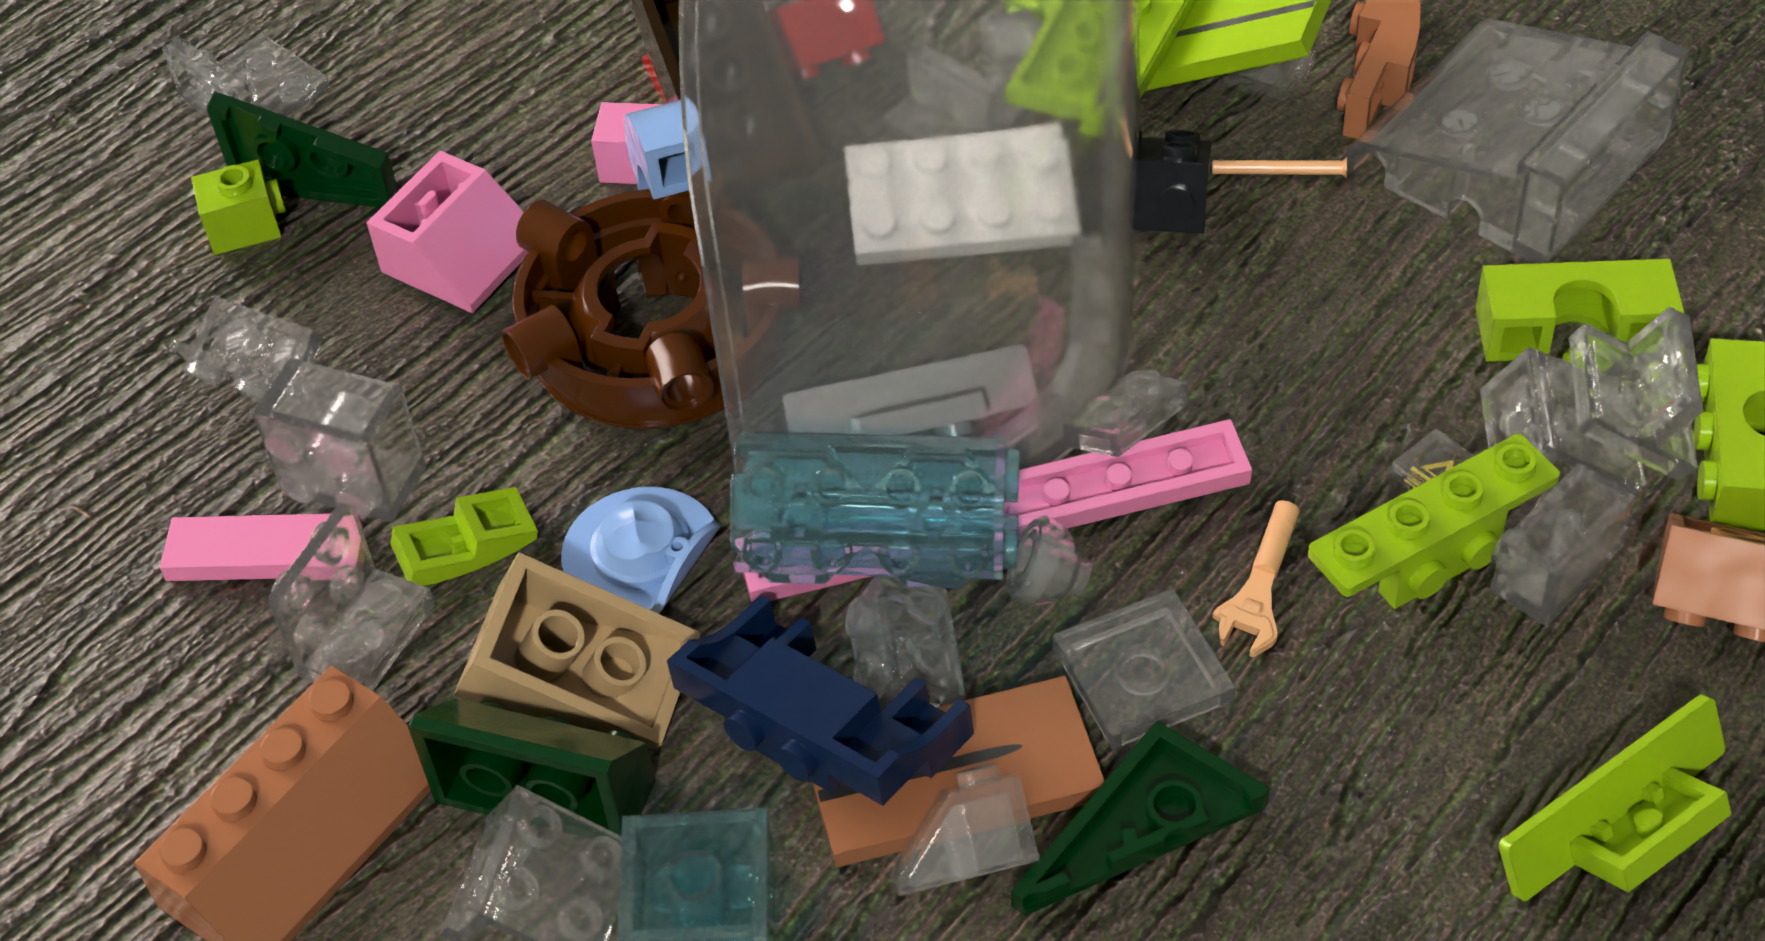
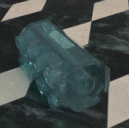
(874, 507)

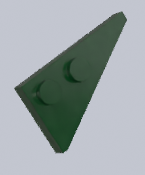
(1148, 806)

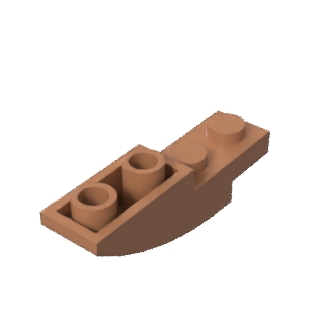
(1384, 60)

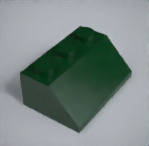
(485, 750)

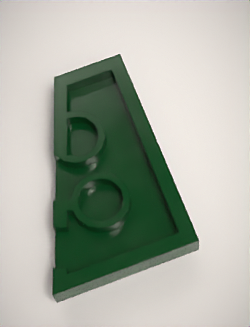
(301, 156)

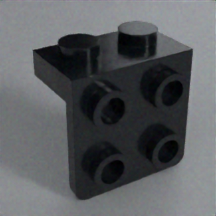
(1172, 182)

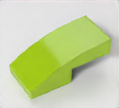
(478, 534)

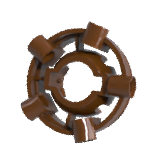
(567, 306)

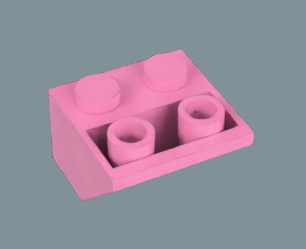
(449, 232)

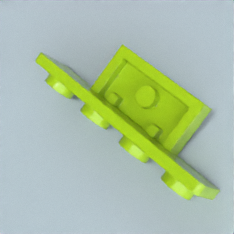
(1435, 527)
(1629, 811)

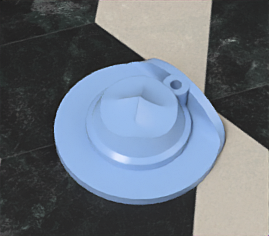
(638, 543)

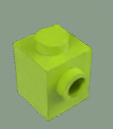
(238, 206)

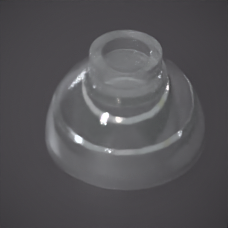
(1047, 565)

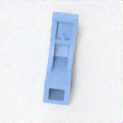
(657, 149)

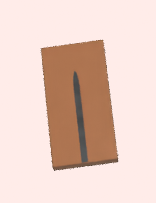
(1021, 729)

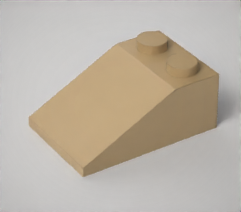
(574, 654)

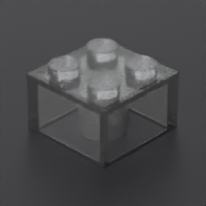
(340, 439)

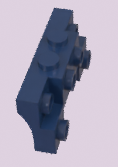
(809, 714)

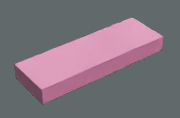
(236, 546)

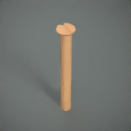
(1281, 167)

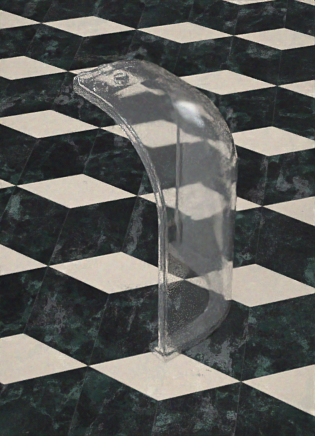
(914, 211)

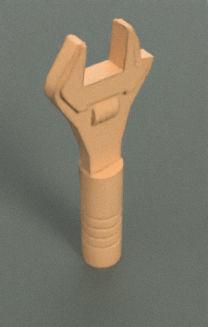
(1253, 603)

